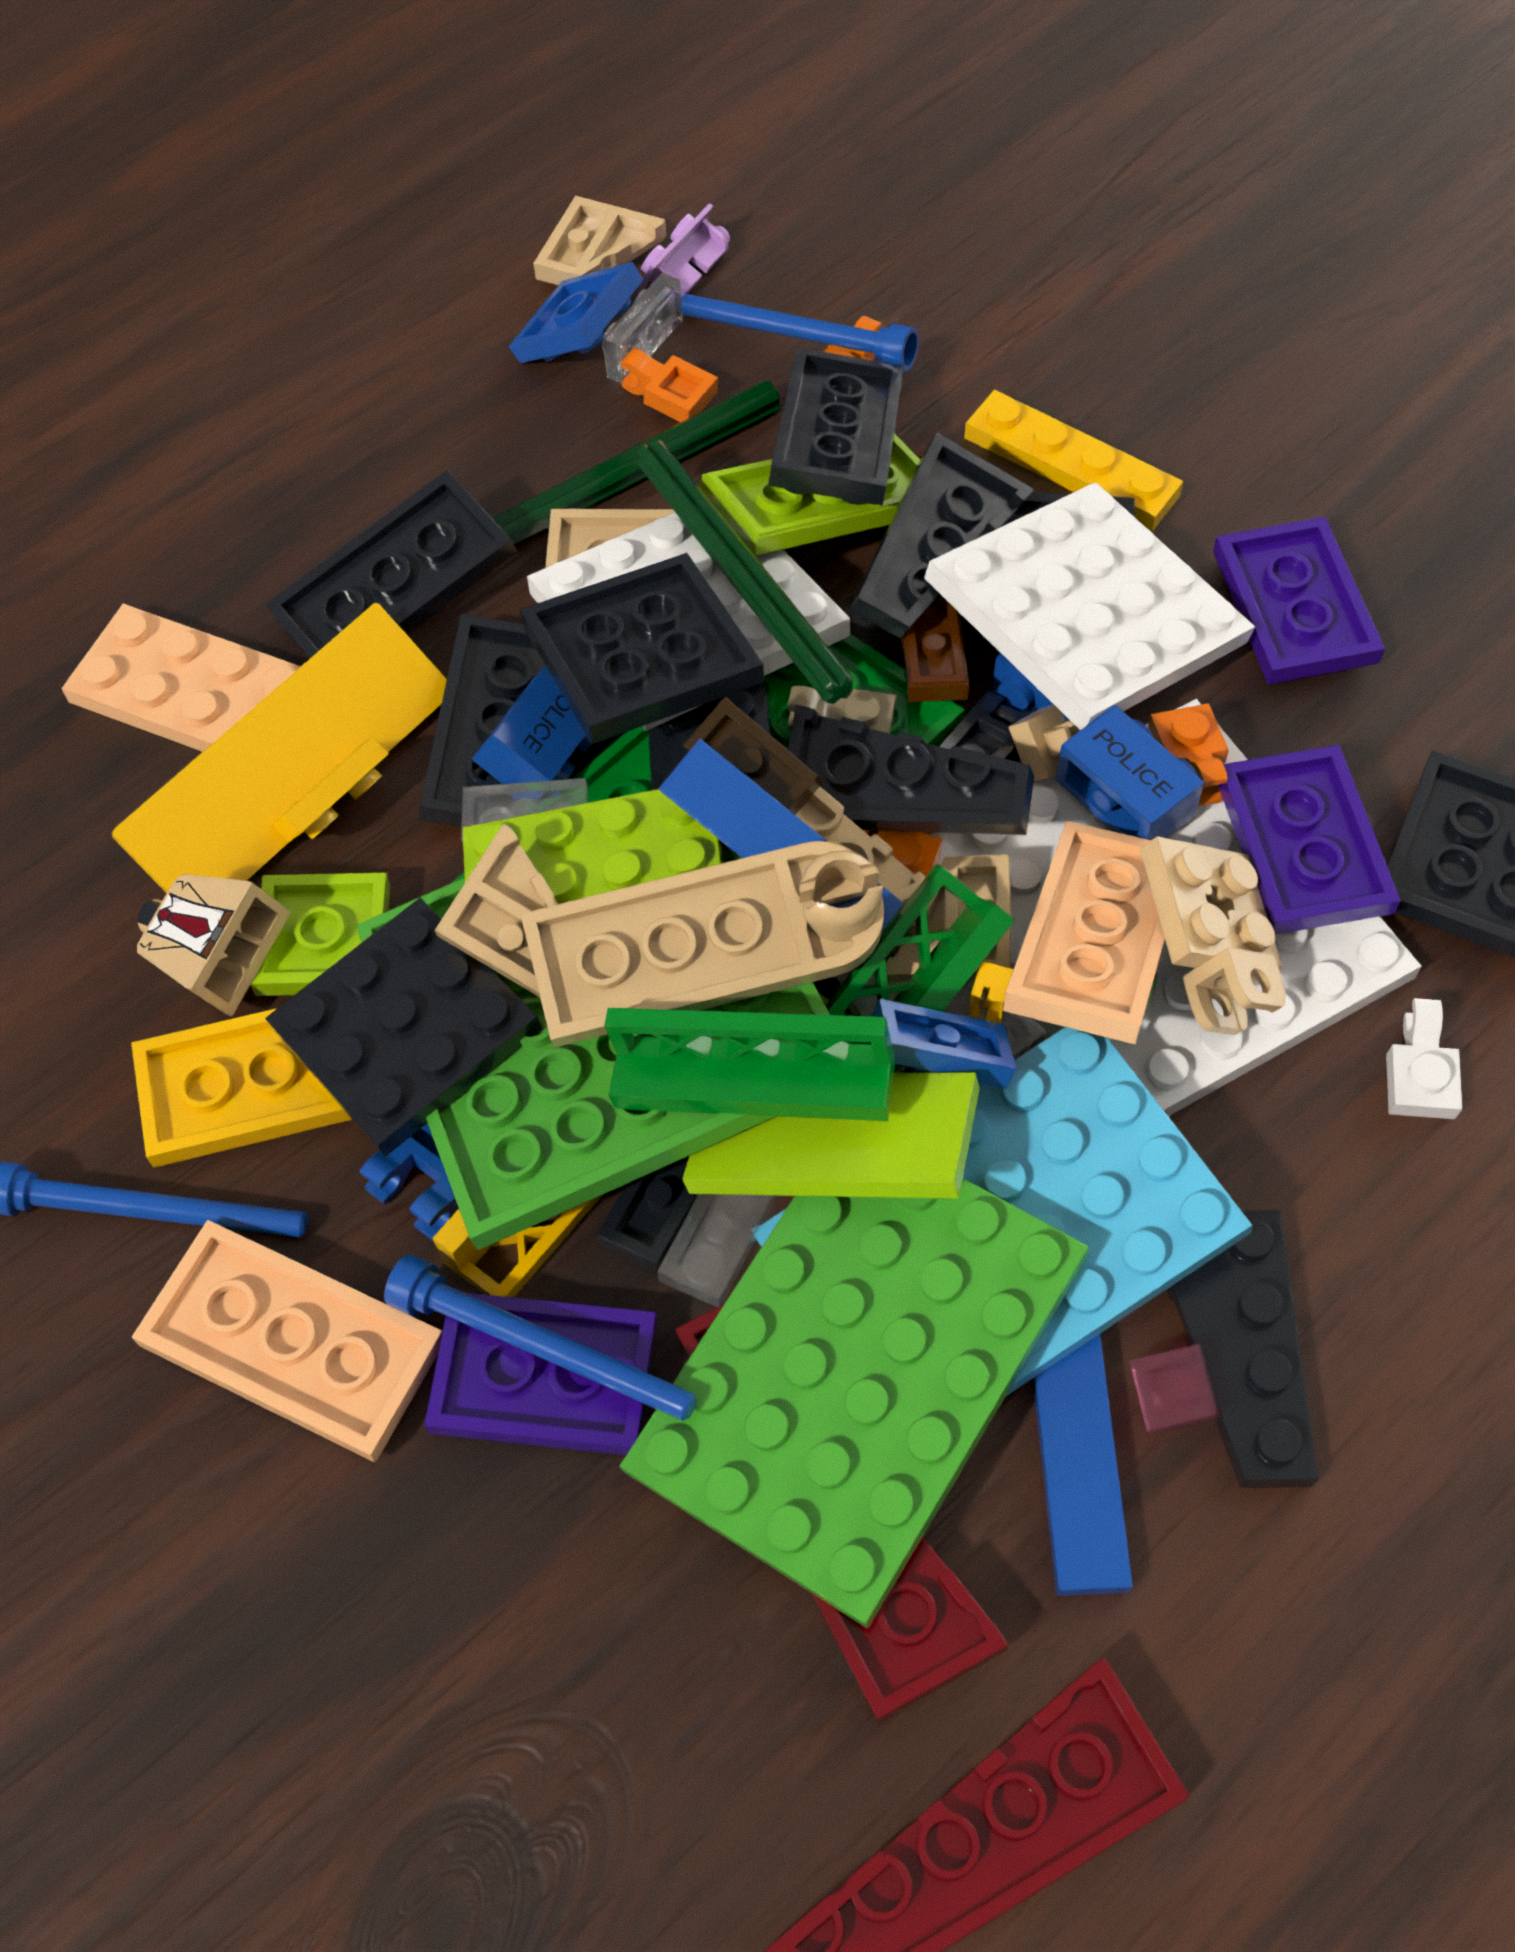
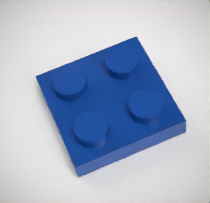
(577, 314)

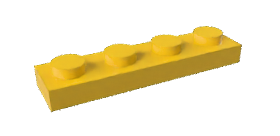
(1070, 456)

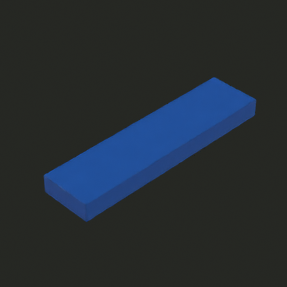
(743, 812)
(1081, 1476)

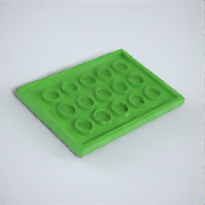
(856, 1381)

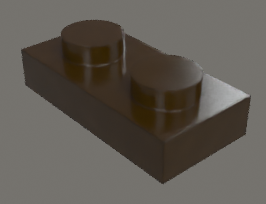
(757, 755)

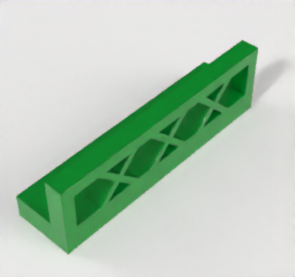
(949, 963)
(741, 1071)

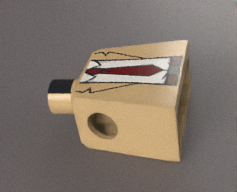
(211, 935)

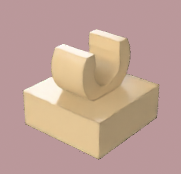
(1040, 739)

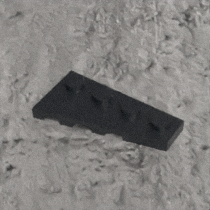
(944, 507)
(485, 678)
(910, 784)
(1248, 1333)

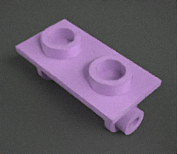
(694, 242)

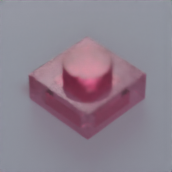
(1174, 1389)

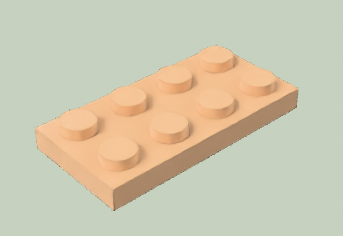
(172, 678)
(1090, 938)
(290, 1340)

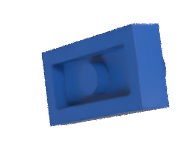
(948, 1043)

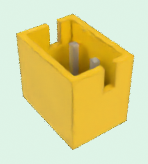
(990, 991)

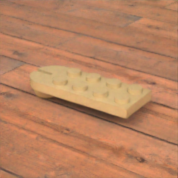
(704, 936)

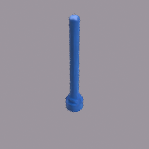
(890, 345)
(23, 1190)
(419, 1288)

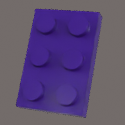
(1299, 600)
(1308, 839)
(515, 1397)

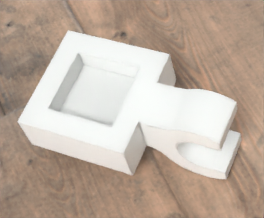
(1420, 1074)

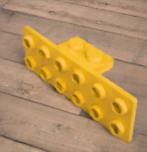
(288, 758)

